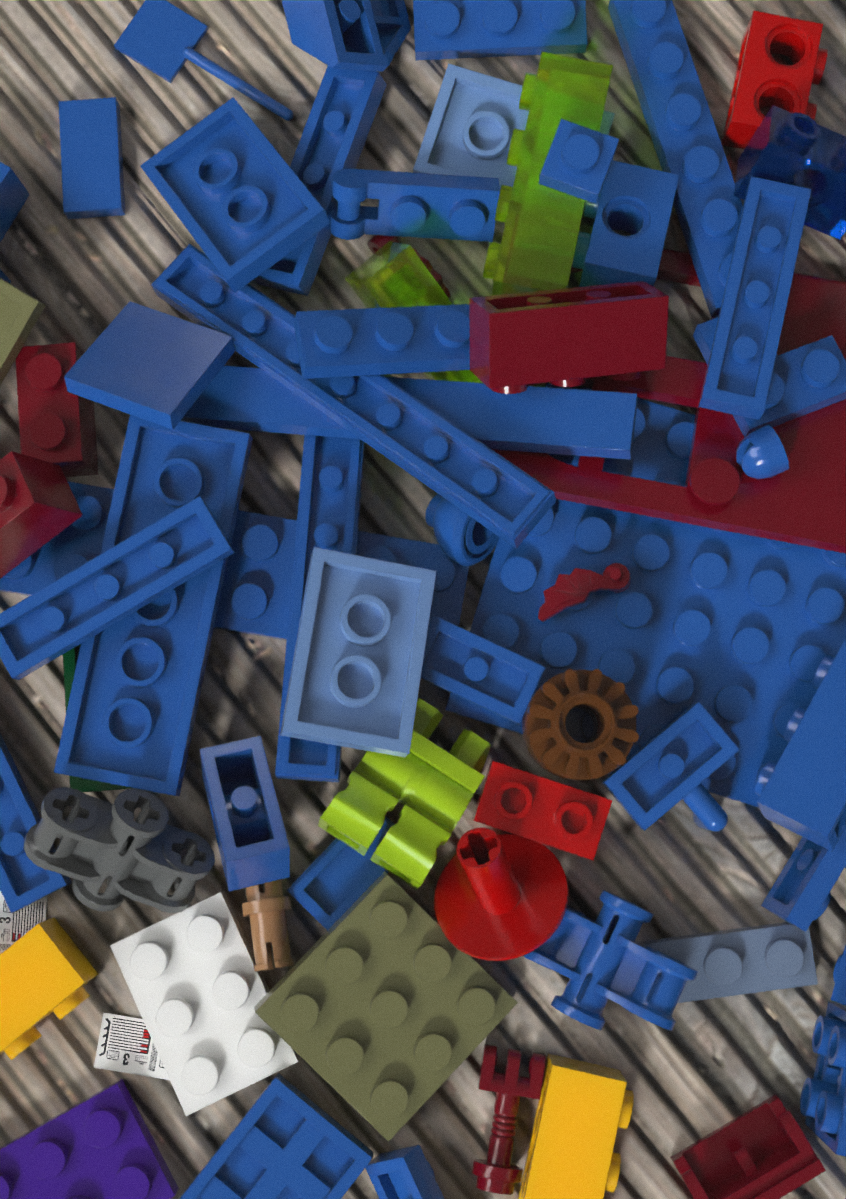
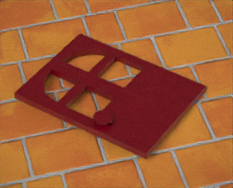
(793, 507)

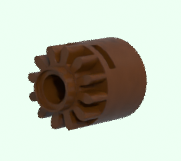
(612, 725)

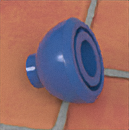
(458, 533)

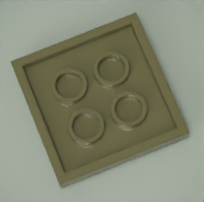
(385, 1006)

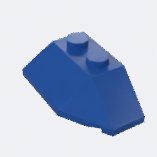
(348, 31)

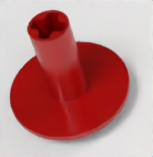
(500, 895)

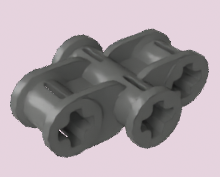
(105, 842)

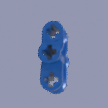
(611, 965)

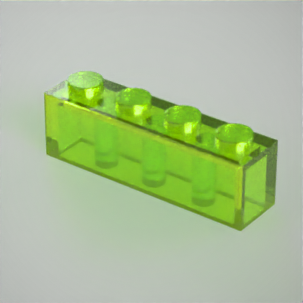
(540, 220)

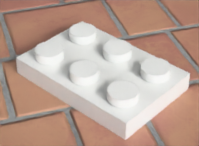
(199, 1000)

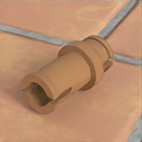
(268, 925)

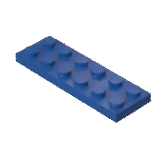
(145, 674)

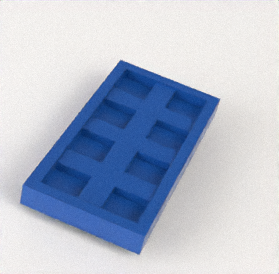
(283, 1152)

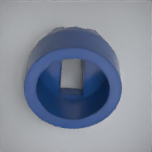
(762, 454)

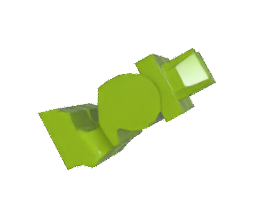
(428, 784)

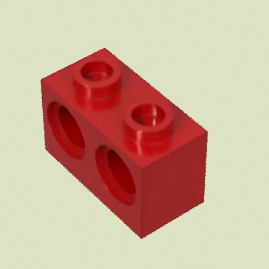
(764, 82)
(542, 810)

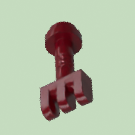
(496, 1172)

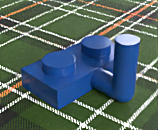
(673, 770)

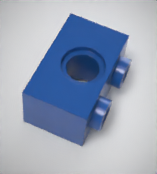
(630, 201)
(245, 813)

